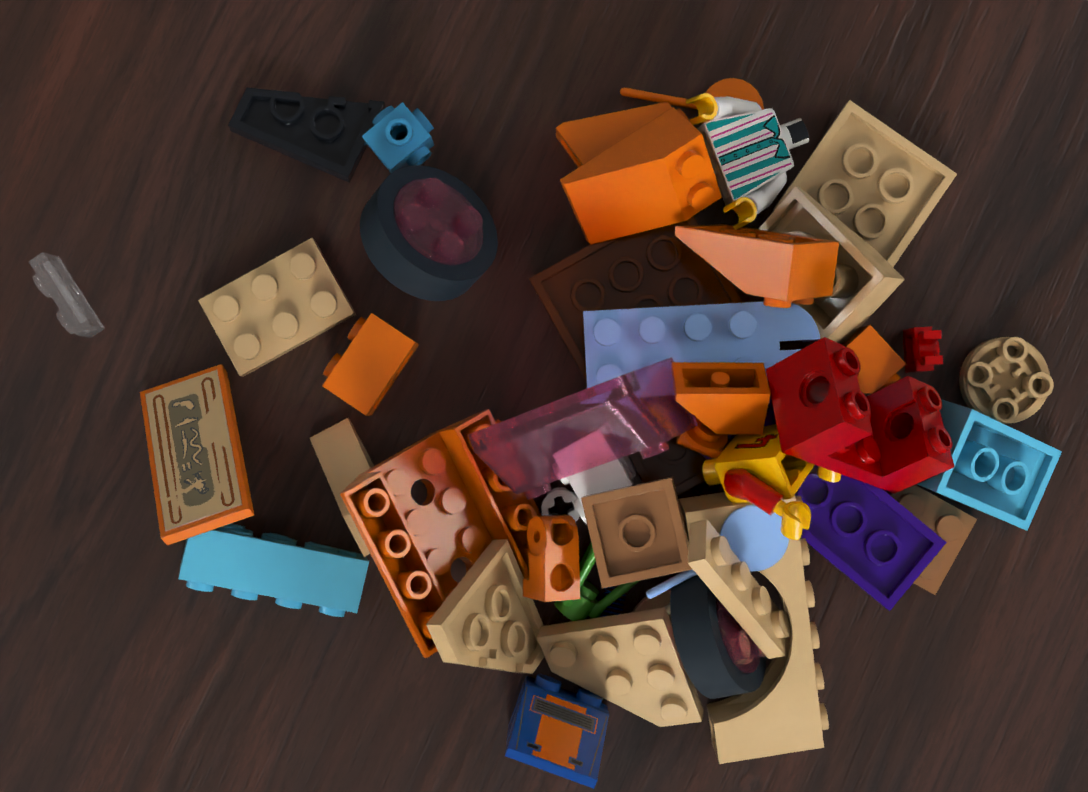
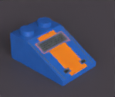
(558, 730)

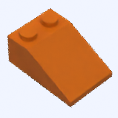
(644, 181)
(767, 262)

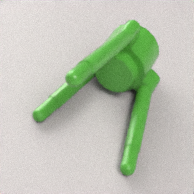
(588, 604)

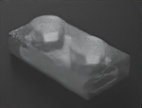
(56, 282)

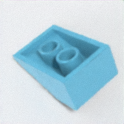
(993, 466)

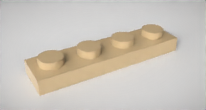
(737, 589)

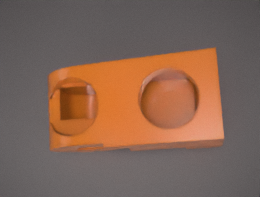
(553, 559)

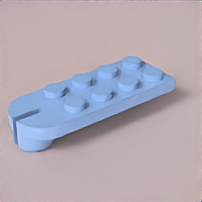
(728, 332)

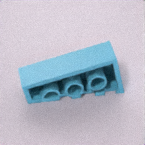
(275, 569)

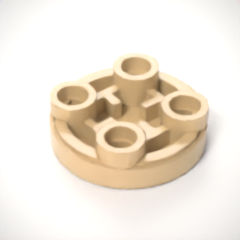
(1005, 379)

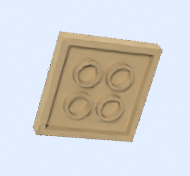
(873, 181)

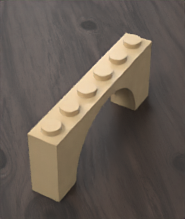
(786, 708)

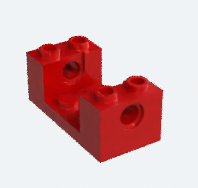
(876, 439)

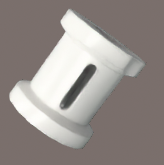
(567, 496)

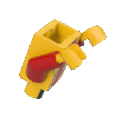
(759, 473)

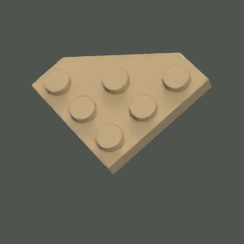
(488, 618)
(627, 662)

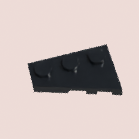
(307, 128)

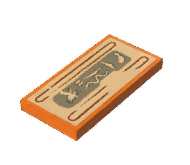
(195, 455)

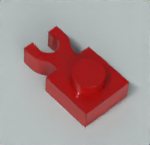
(921, 349)

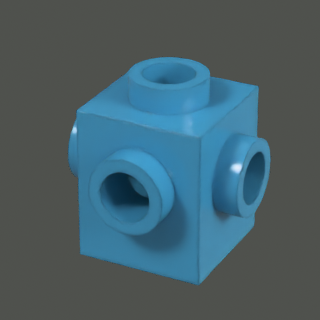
(389, 127)

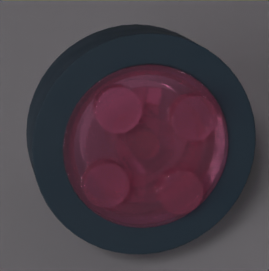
(428, 233)
(712, 643)

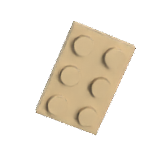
(277, 307)

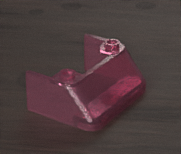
(585, 430)

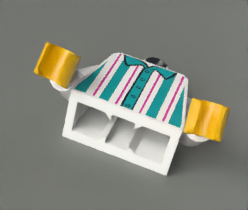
(747, 151)

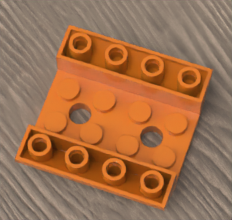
(458, 520)

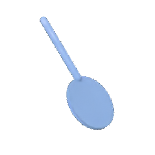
(751, 536)

